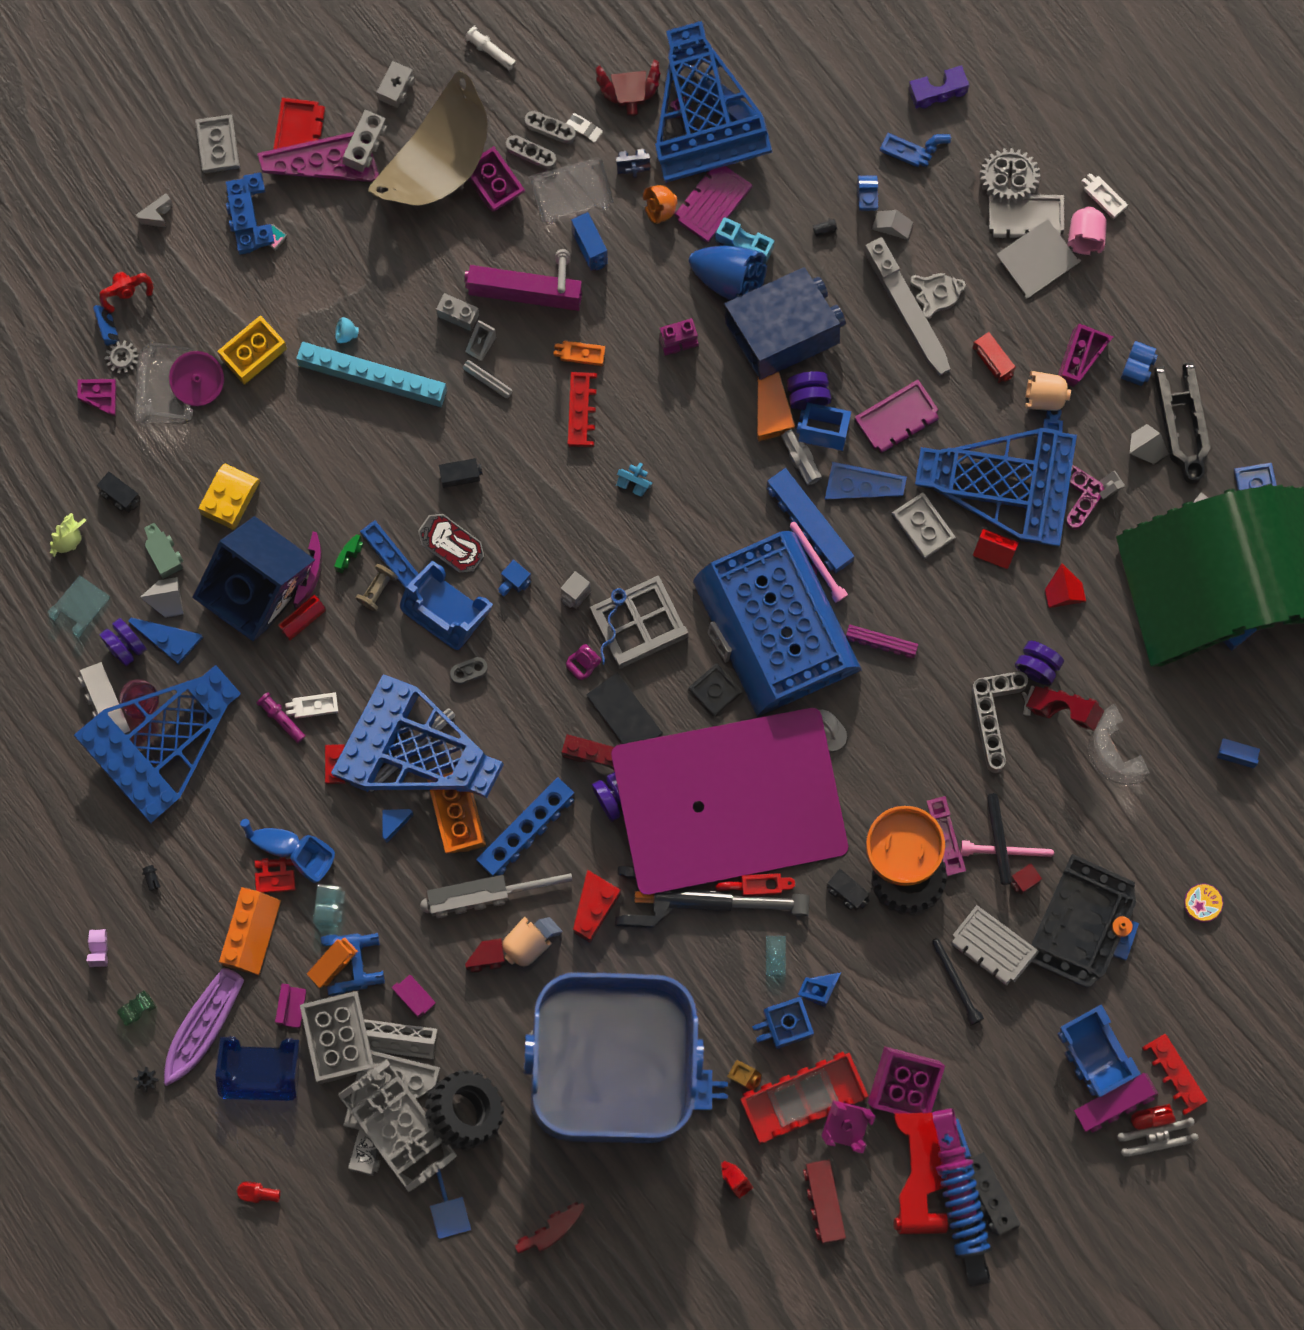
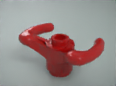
(124, 288)

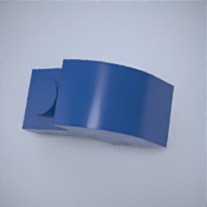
(867, 192)

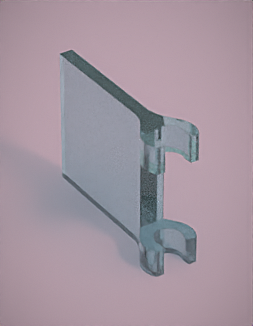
(80, 603)

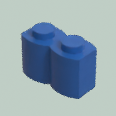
(1138, 363)

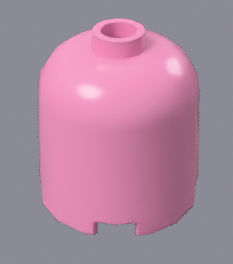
(1087, 231)

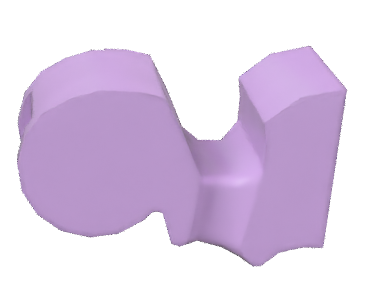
(98, 948)

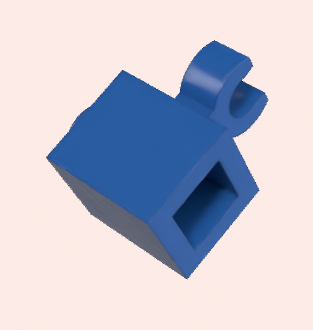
(515, 577)

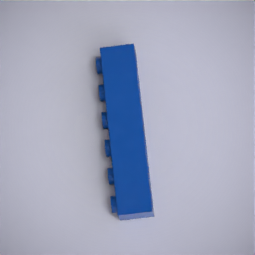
(810, 521)

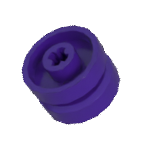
(809, 388)
(120, 644)
(1039, 663)
(608, 798)

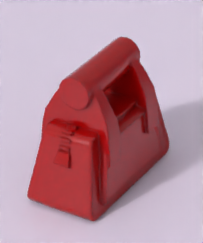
(736, 1179)

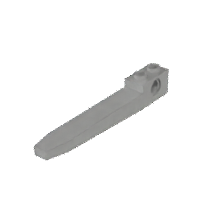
(906, 305)

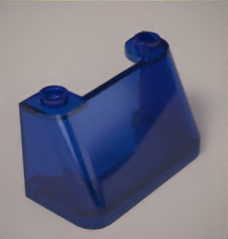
(257, 1071)

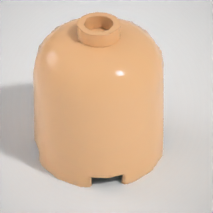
(1046, 392)
(524, 944)

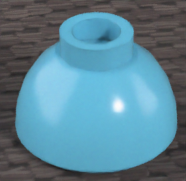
(345, 330)

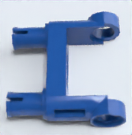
(361, 979)

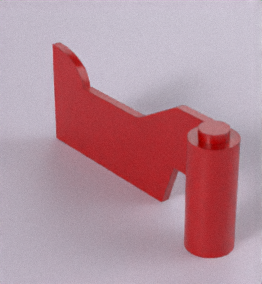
(923, 1176)

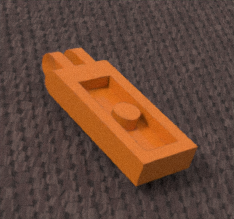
(580, 353)

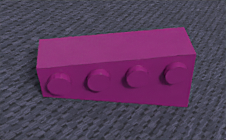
(1116, 1102)

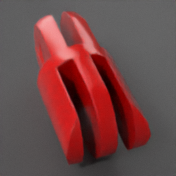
(1153, 1117)

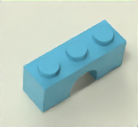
(732, 234)

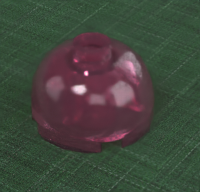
(135, 689)

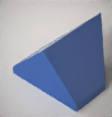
(819, 988)

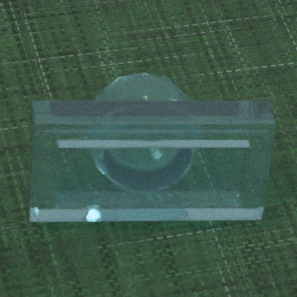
(776, 955)

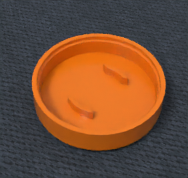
(905, 845)

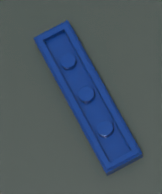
(389, 553)

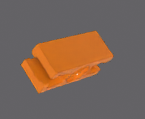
(332, 962)

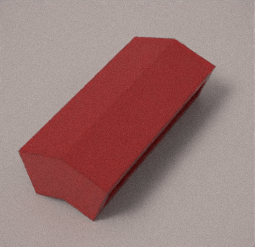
(302, 617)

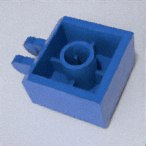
(782, 1034)

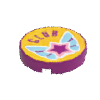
(1203, 903)

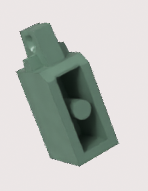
(162, 552)

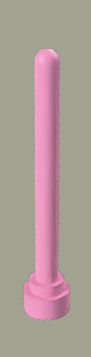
(837, 592)
(969, 848)

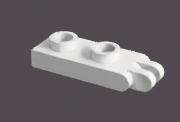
(1104, 195)
(313, 705)

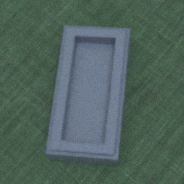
(548, 927)

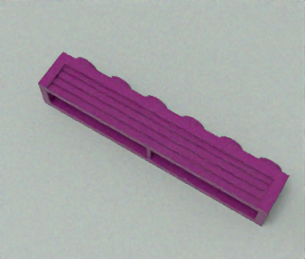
(879, 640)

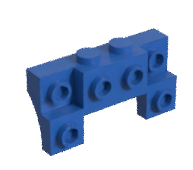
(243, 222)

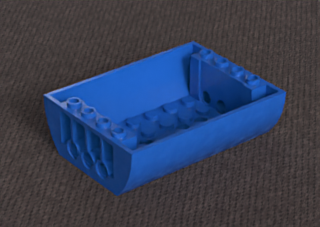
(754, 627)

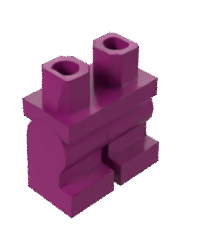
(680, 332)

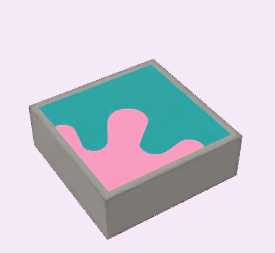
(279, 237)

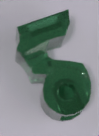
(133, 1010)

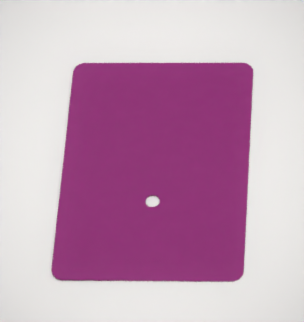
(762, 792)

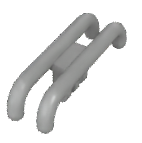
(1157, 1138)

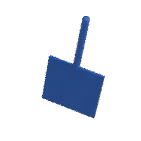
(449, 1216)

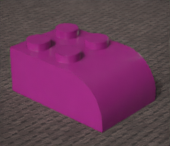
(495, 180)

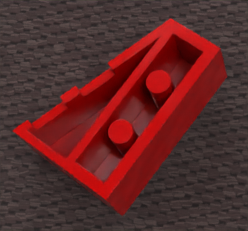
(594, 905)

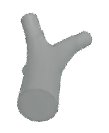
(1026, 711)

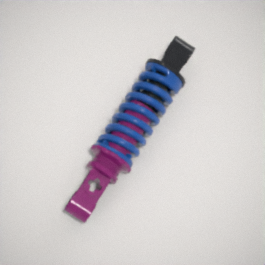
(957, 1172)

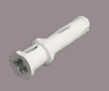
(483, 43)

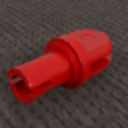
(256, 1192)

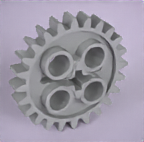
(1027, 176)

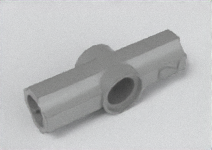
(801, 457)

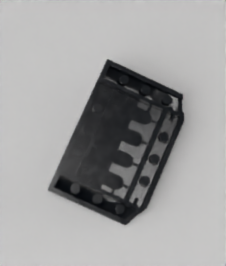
(1077, 926)

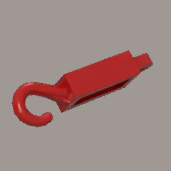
(755, 885)

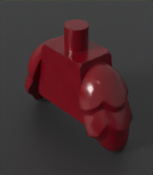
(629, 88)

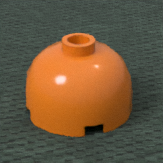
(660, 203)

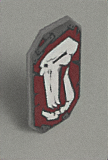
(451, 543)

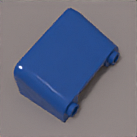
(442, 607)

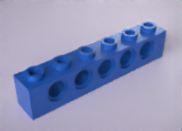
(556, 789)

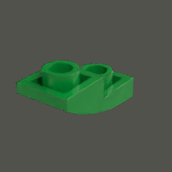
(350, 549)

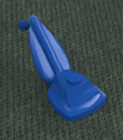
(308, 855)

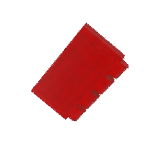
(298, 122)

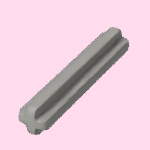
(487, 379)

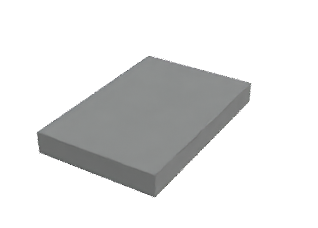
(217, 144)
(923, 525)

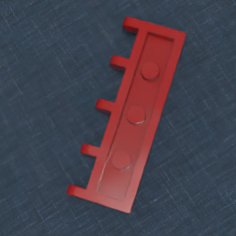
(579, 409)
(1176, 1073)

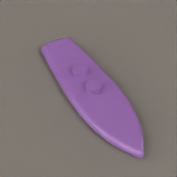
(202, 1025)

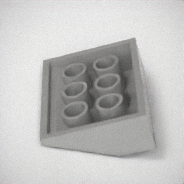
(337, 1037)

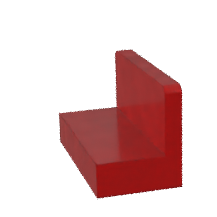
(995, 548)

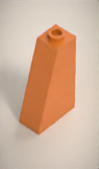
(773, 408)

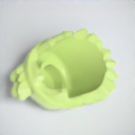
(66, 535)

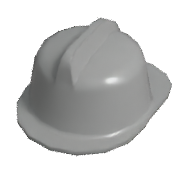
(834, 730)

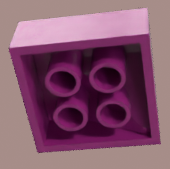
(905, 1082)

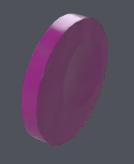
(196, 378)

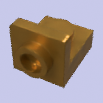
(745, 1075)

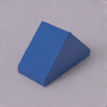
(393, 821)

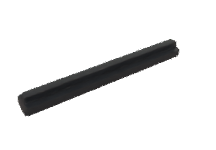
(999, 839)

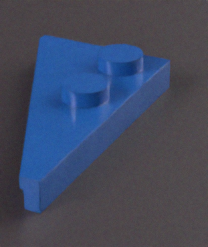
(172, 641)

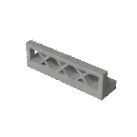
(401, 1044)

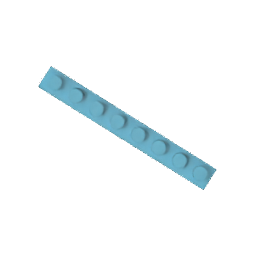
(371, 374)

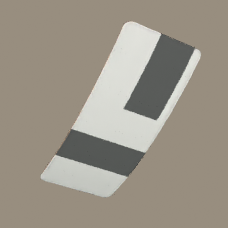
(584, 127)

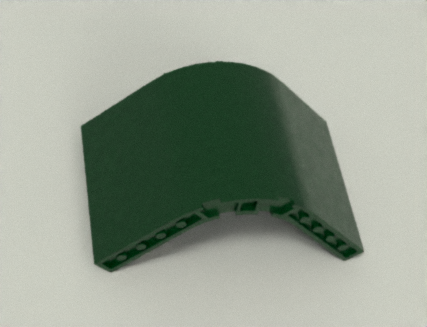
(1216, 569)

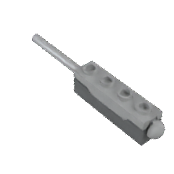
(479, 894)

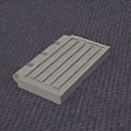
(1025, 215)
(995, 944)

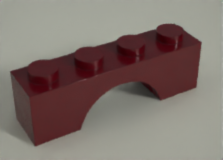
(1047, 702)
(587, 751)

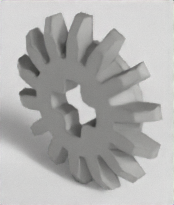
(120, 349)

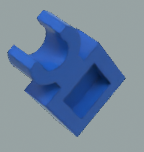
(1053, 421)

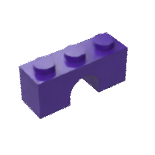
(924, 93)

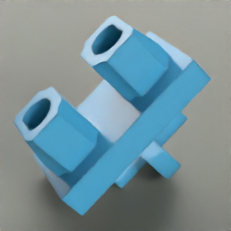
(641, 484)

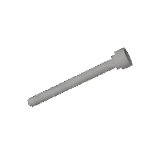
(562, 258)

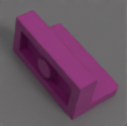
(413, 996)
(289, 1004)

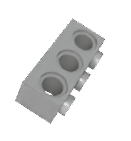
(364, 132)

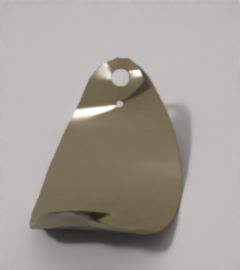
(441, 150)

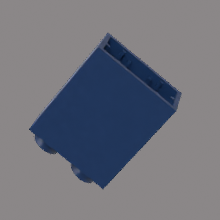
(784, 322)

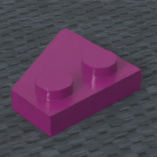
(98, 393)

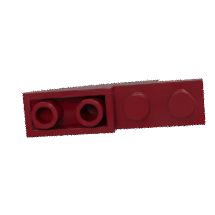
(559, 1225)

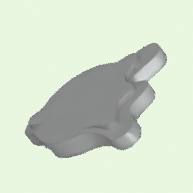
(937, 293)

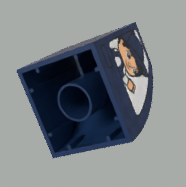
(252, 577)

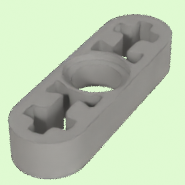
(552, 134)
(545, 153)

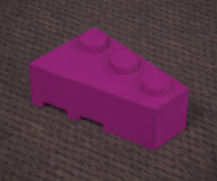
(1081, 352)

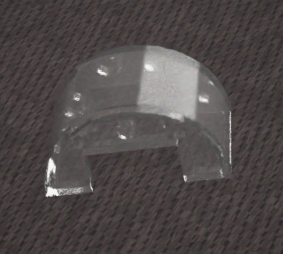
(1106, 757)

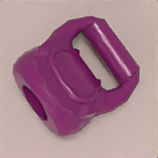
(587, 658)

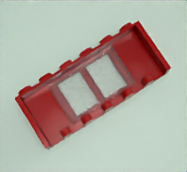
(803, 1097)

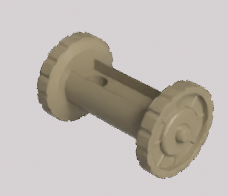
(376, 587)

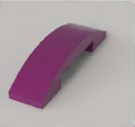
(303, 593)
(952, 856)

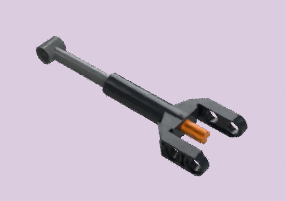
(702, 900)

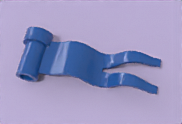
(616, 593)

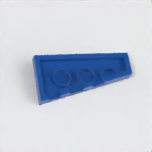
(858, 482)

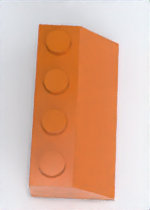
(457, 820)
(250, 931)

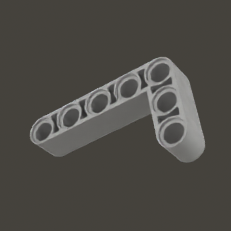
(990, 715)

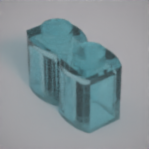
(327, 905)

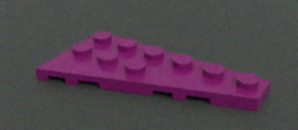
(316, 159)

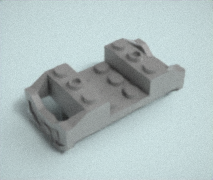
(396, 1125)

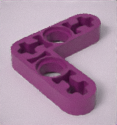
(1087, 496)

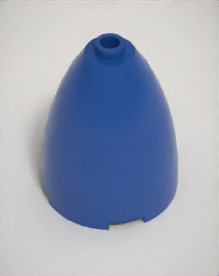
(729, 269)

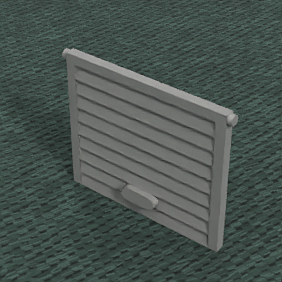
(1037, 258)

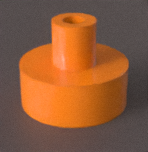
(1118, 929)

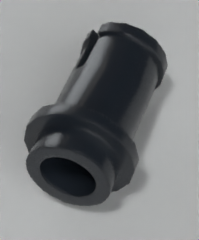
(825, 227)
(151, 877)

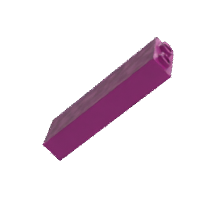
(522, 287)

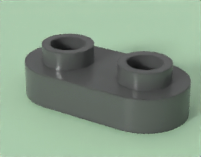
(468, 670)

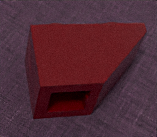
(487, 954)

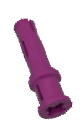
(275, 711)

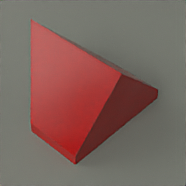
(1064, 589)

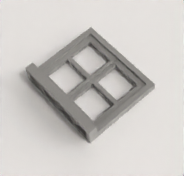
(650, 645)

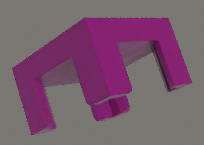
(847, 1125)

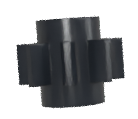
(150, 1083)

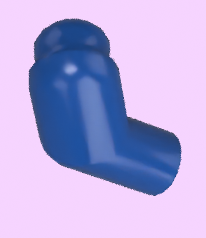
(937, 139)

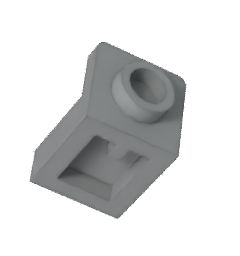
(1111, 484)

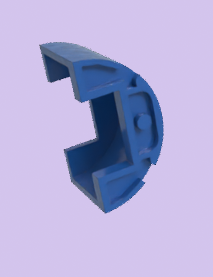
(1096, 1052)

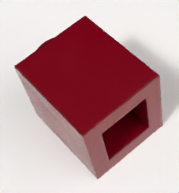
(1025, 879)

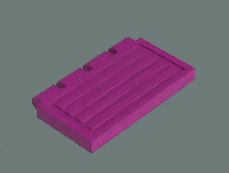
(715, 201)
(896, 415)

